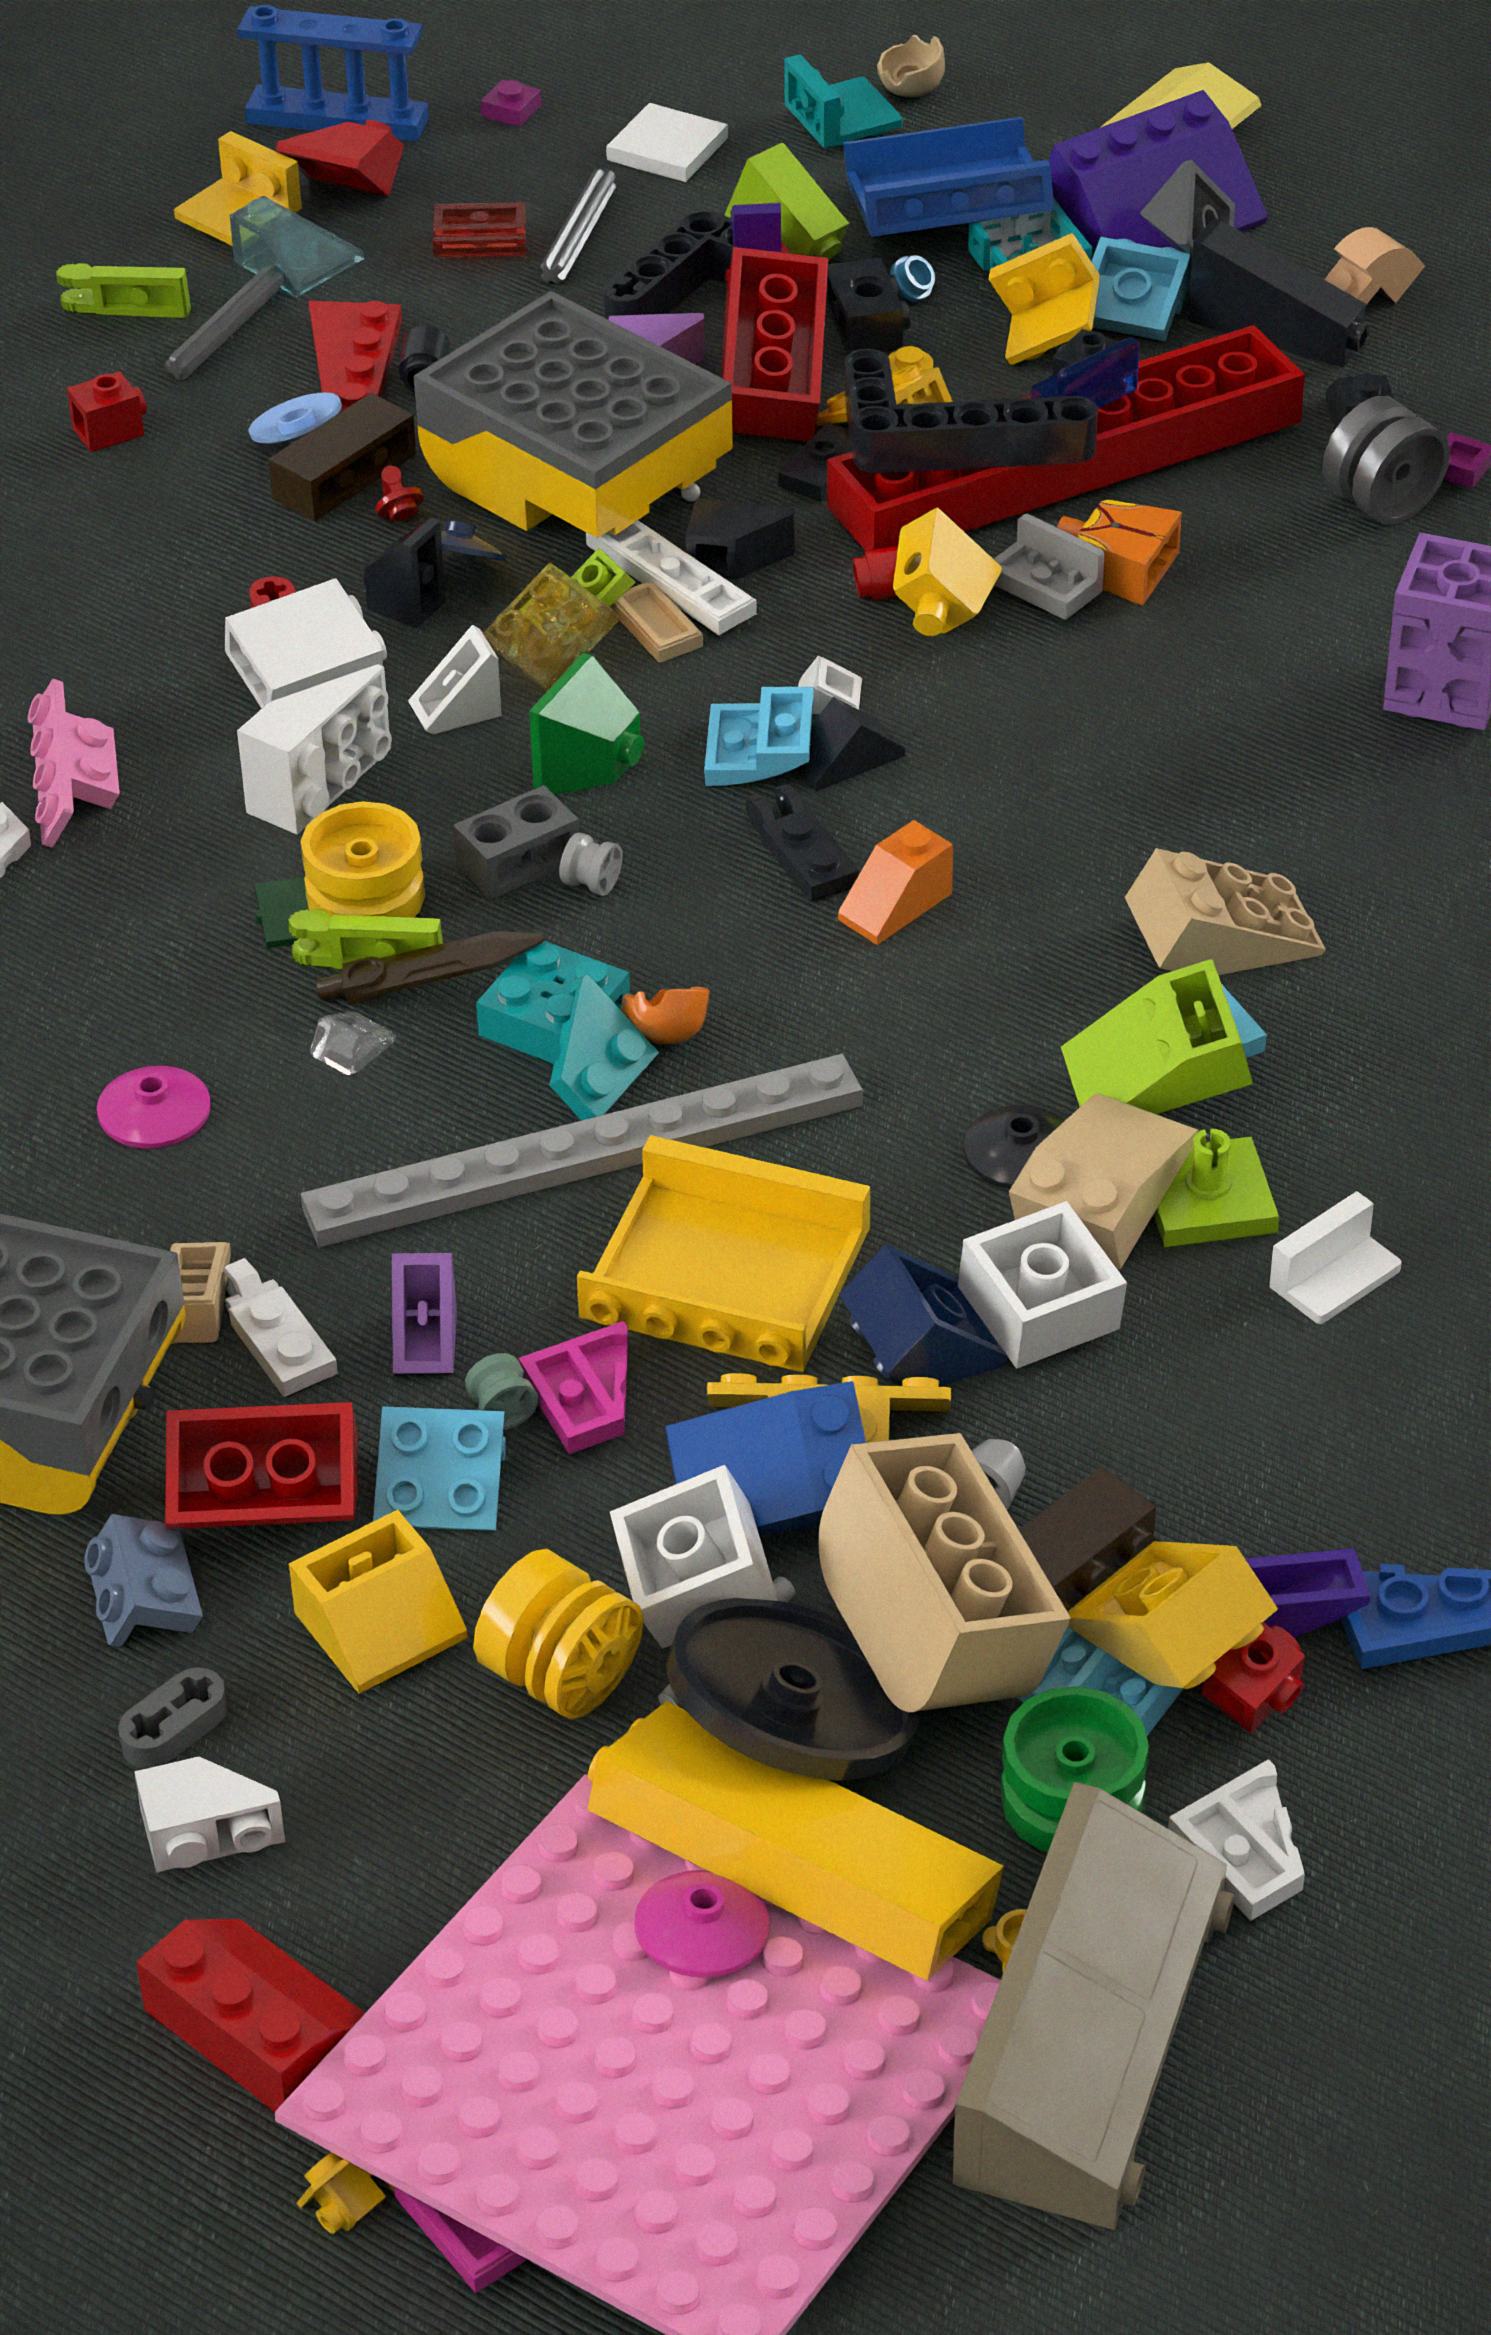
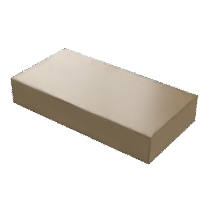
(657, 622)

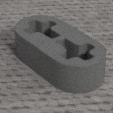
(170, 1715)

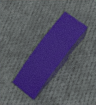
(1311, 1587)

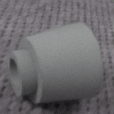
(1002, 1466)

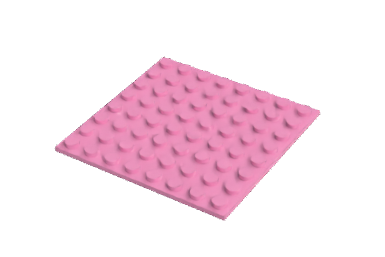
(641, 2124)

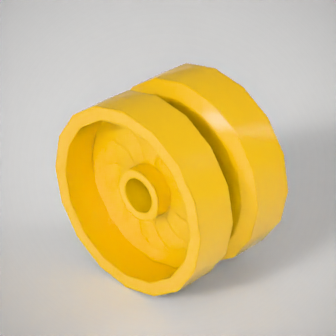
(363, 861)

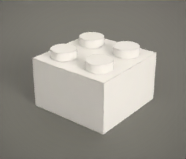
(1041, 1284)
(691, 1550)

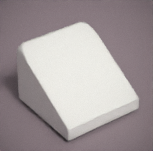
(831, 681)

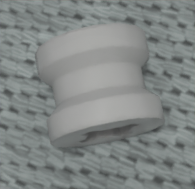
(590, 864)

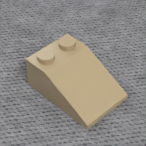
(1109, 1168)

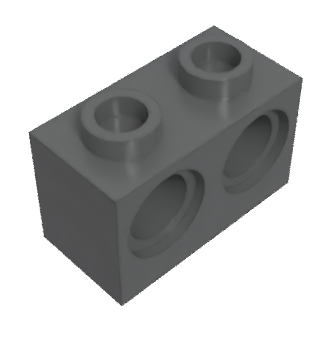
(514, 841)

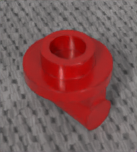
(397, 502)

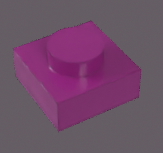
(511, 102)
(1467, 460)

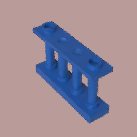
(313, 106)

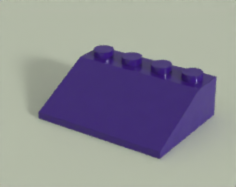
(1118, 168)

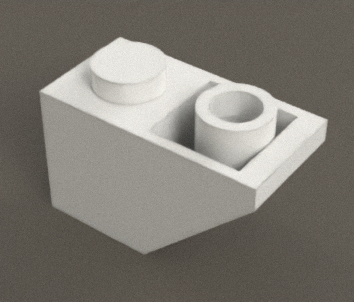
(205, 1813)

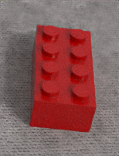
(774, 342)

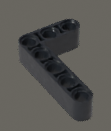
(959, 433)

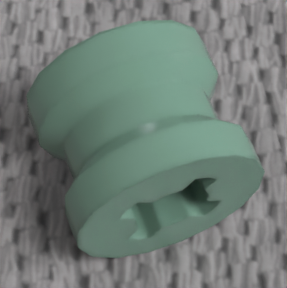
(500, 1385)

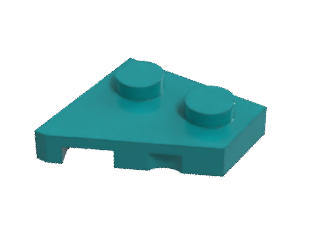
(597, 1052)

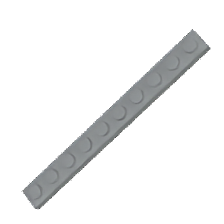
(578, 1150)

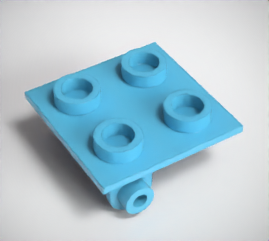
(440, 1467)

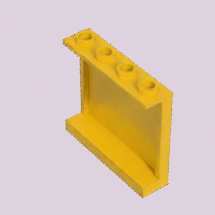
(728, 1254)

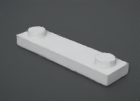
(678, 575)

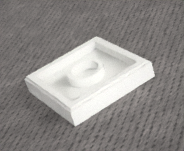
(667, 142)

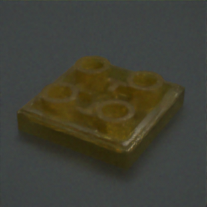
(550, 626)

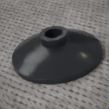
(1004, 1140)

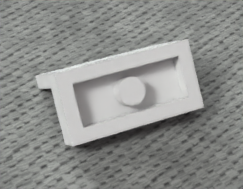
(1332, 1261)

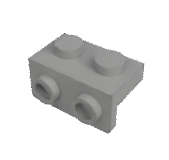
(1051, 568)

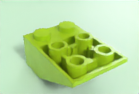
(1162, 1045)

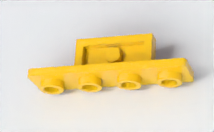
(873, 1400)

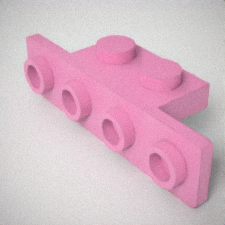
(71, 760)

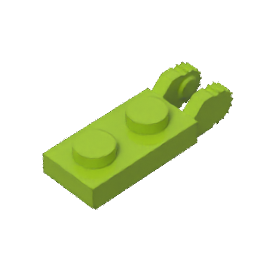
(125, 290)
(345, 938)

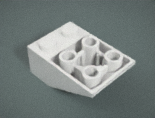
(313, 747)

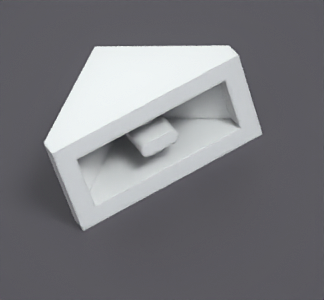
(461, 687)

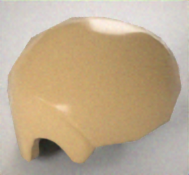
(912, 67)

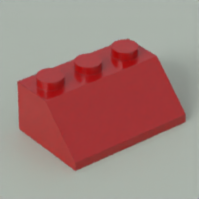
(261, 1465)
(243, 2005)

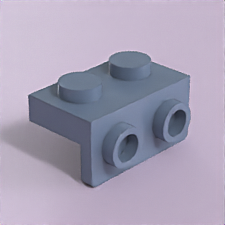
(141, 1578)

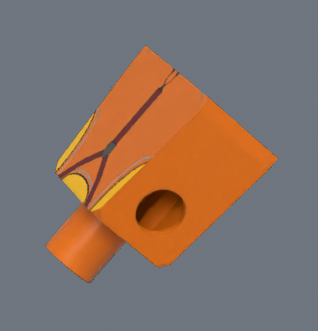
(1136, 545)

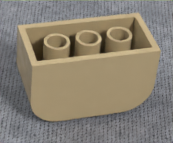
(936, 1576)

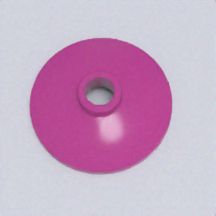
(153, 1107)
(701, 1924)

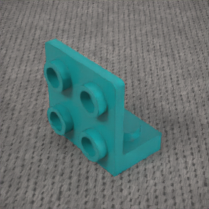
(837, 110)

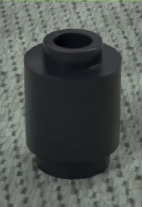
(420, 349)

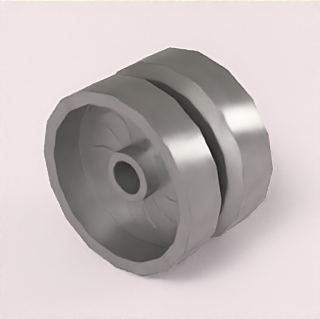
(1386, 460)

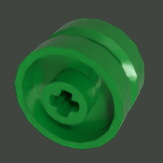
(1066, 1740)

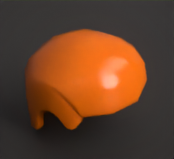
(669, 1015)

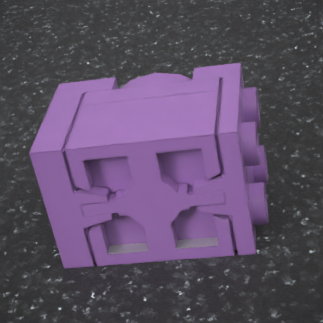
(1442, 634)

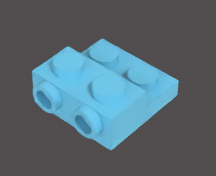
(1139, 287)

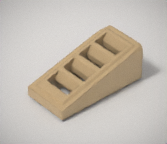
(202, 1289)

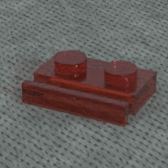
(479, 229)

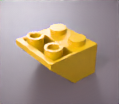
(376, 1601)

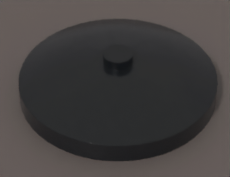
(787, 1689)

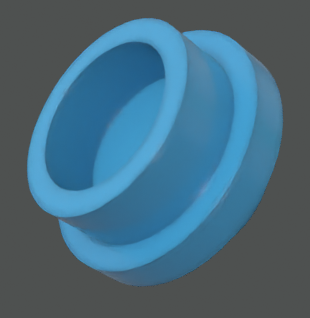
(913, 277)

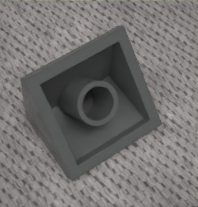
(1187, 206)

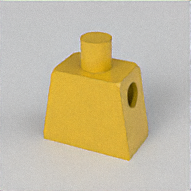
(941, 573)

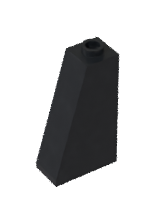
(1249, 284)

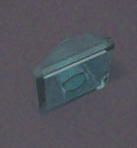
(298, 248)

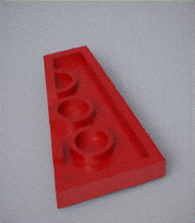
(354, 346)

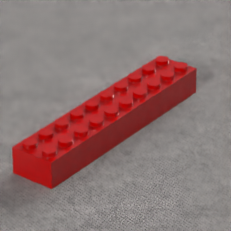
(1181, 409)

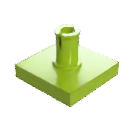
(1217, 1194)

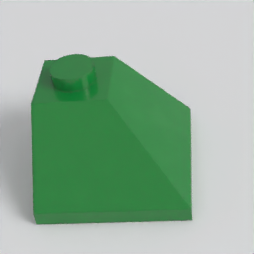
(583, 730)

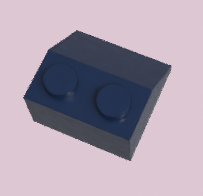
(918, 1321)

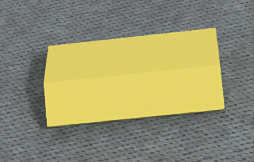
(1227, 94)

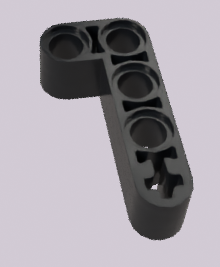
(672, 267)

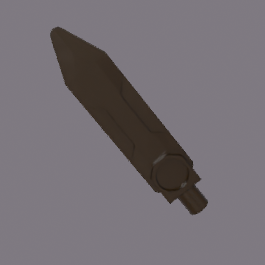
(374, 976)

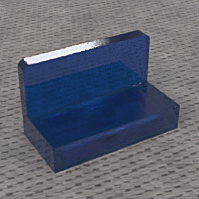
(1098, 377)

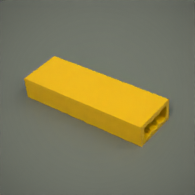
(796, 1841)

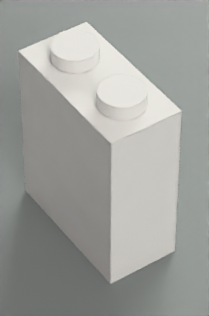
(301, 641)

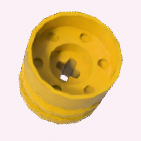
(558, 1633)

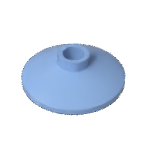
(294, 418)

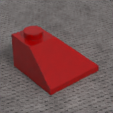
(348, 155)

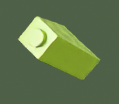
(808, 217)

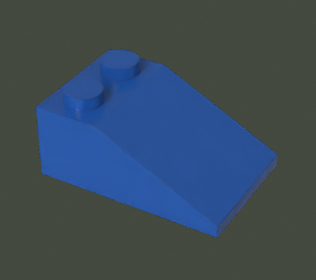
(777, 1450)

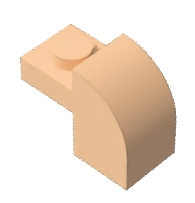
(1374, 264)

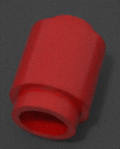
(876, 573)

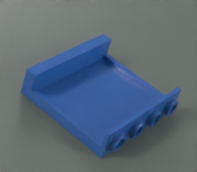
(946, 177)

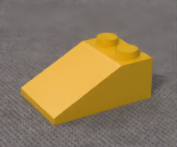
(1175, 1611)

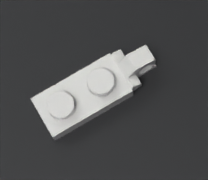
(276, 1331)

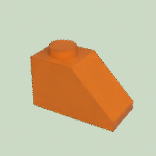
(899, 882)

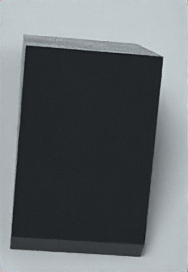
(846, 745)

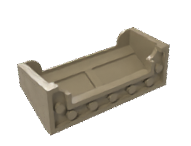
(1087, 2012)

